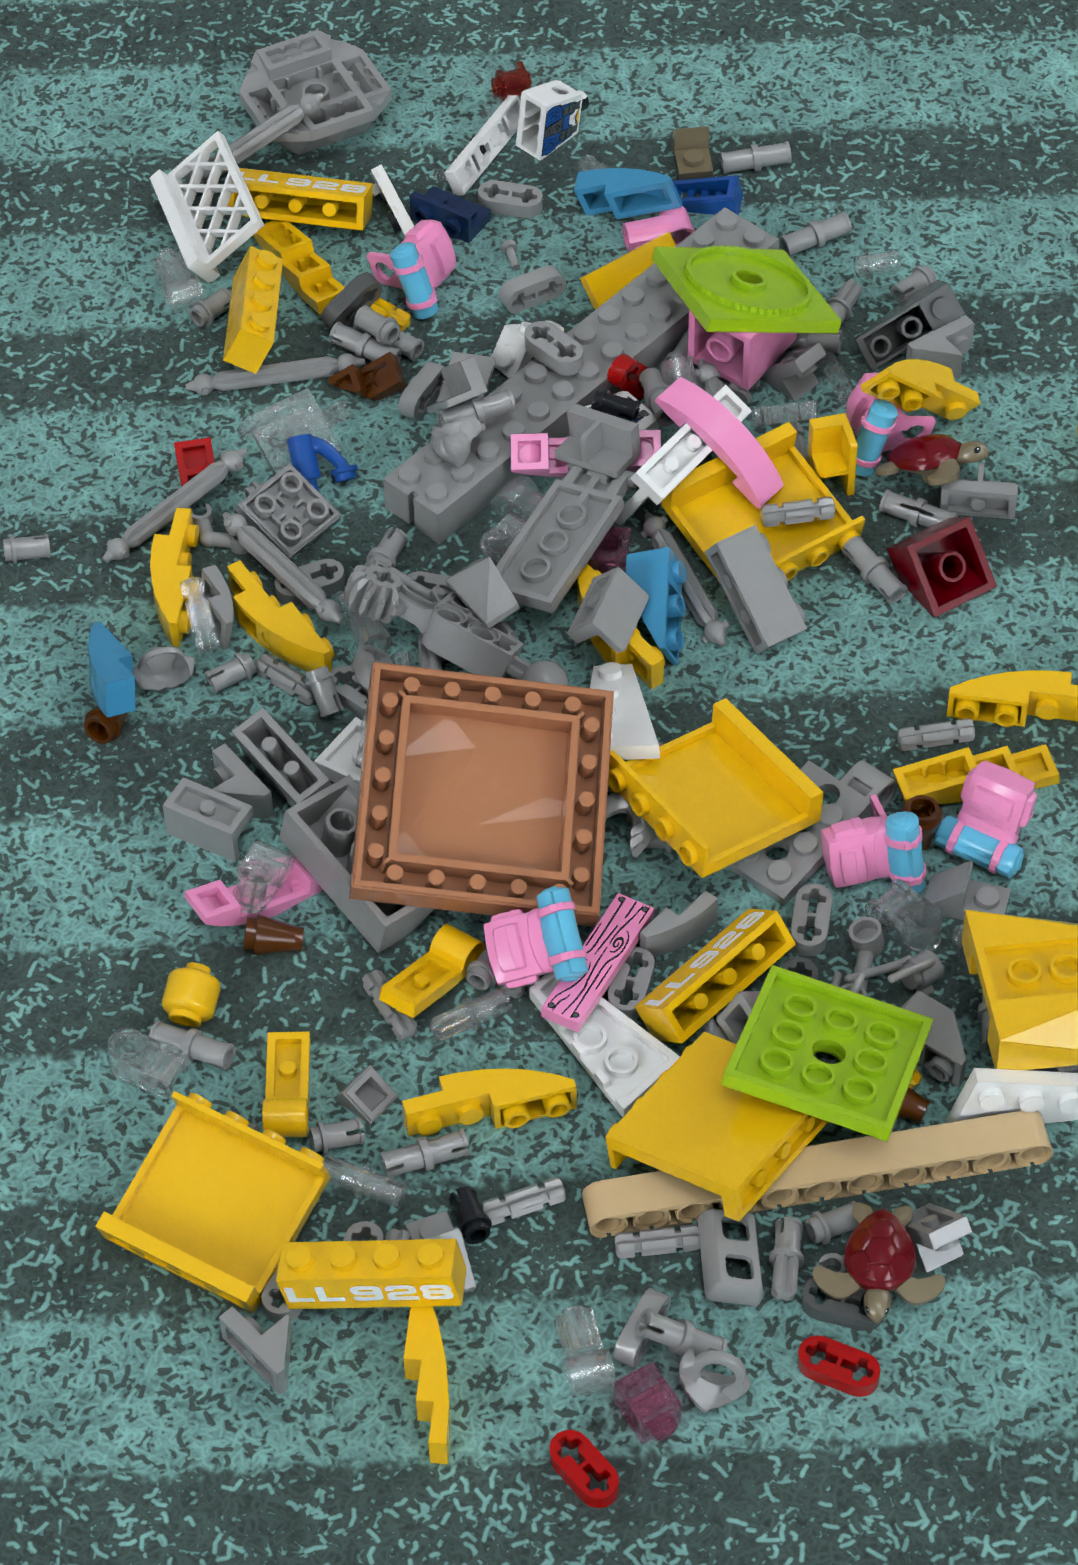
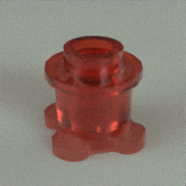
(511, 81)

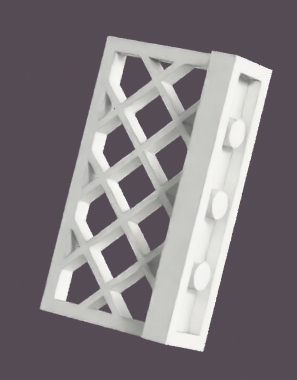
(187, 220)
(676, 459)

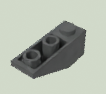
(908, 321)

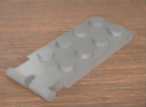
(562, 536)

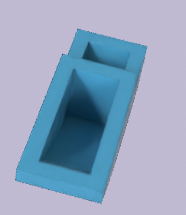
(625, 192)
(110, 672)

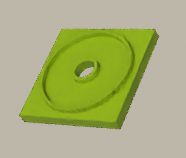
(745, 290)
(806, 1016)

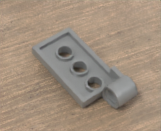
(786, 876)

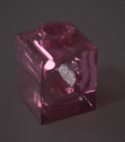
(612, 550)
(647, 1403)

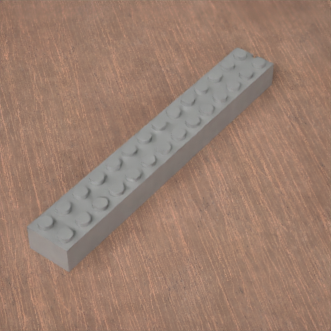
(637, 321)

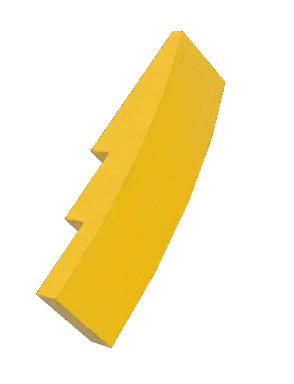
(301, 265)
(945, 774)
(426, 1362)

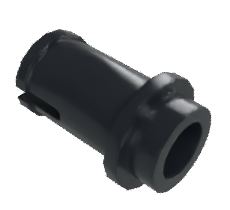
(615, 405)
(472, 1222)

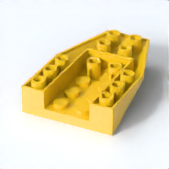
(1028, 987)

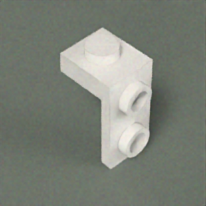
(510, 349)

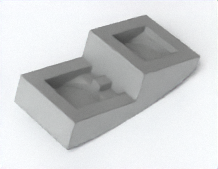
(220, 603)
(674, 931)

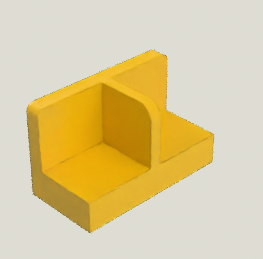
(833, 449)

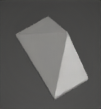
(484, 591)

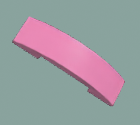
(725, 436)
(536, 456)
(219, 908)

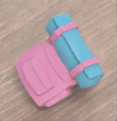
(419, 266)
(878, 426)
(990, 819)
(875, 849)
(537, 942)

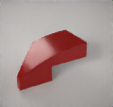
(193, 457)

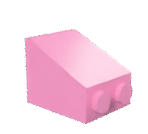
(737, 355)

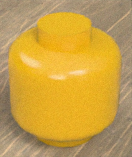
(191, 995)

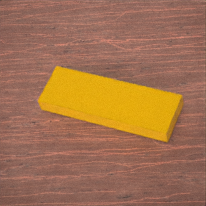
(615, 275)

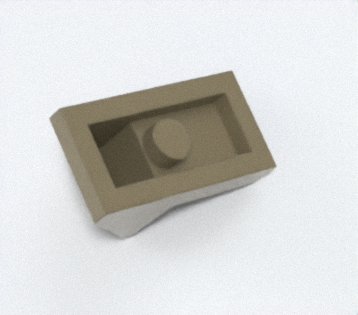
(692, 152)

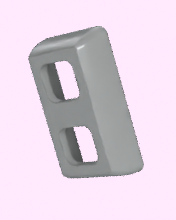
(714, 1250)

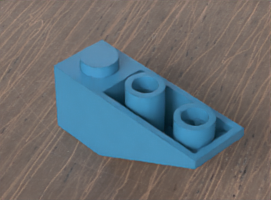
(662, 578)

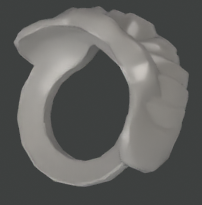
(454, 439)
(163, 669)
(712, 1389)

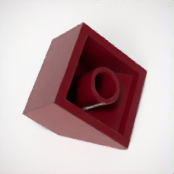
(943, 565)

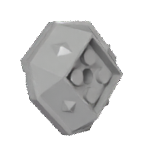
(314, 65)

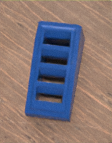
(725, 191)

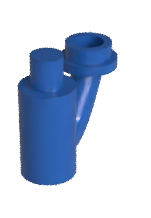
(304, 459)

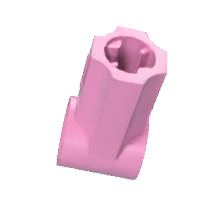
(673, 221)

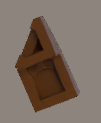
(372, 381)

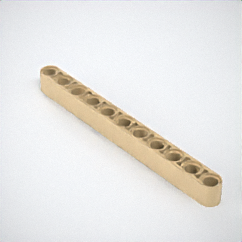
(832, 1171)

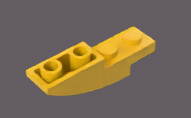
(925, 385)
(169, 567)
(276, 627)
(646, 659)
(1013, 695)
(504, 1094)

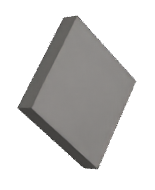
(288, 511)

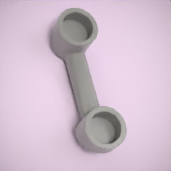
(867, 943)

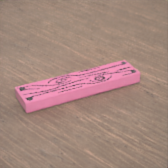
(606, 952)

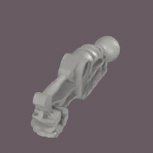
(445, 623)

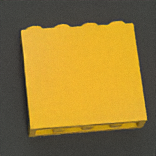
(712, 508)
(718, 792)
(711, 1131)
(217, 1201)

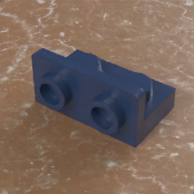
(457, 215)

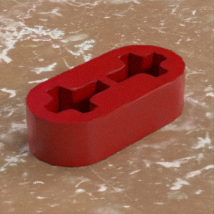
(625, 375)
(838, 1366)
(591, 1462)

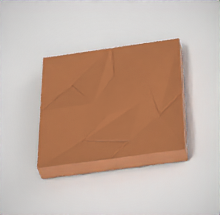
(481, 792)

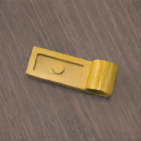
(432, 973)
(287, 1084)

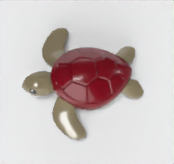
(934, 457)
(880, 1261)

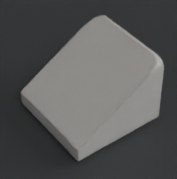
(367, 1095)

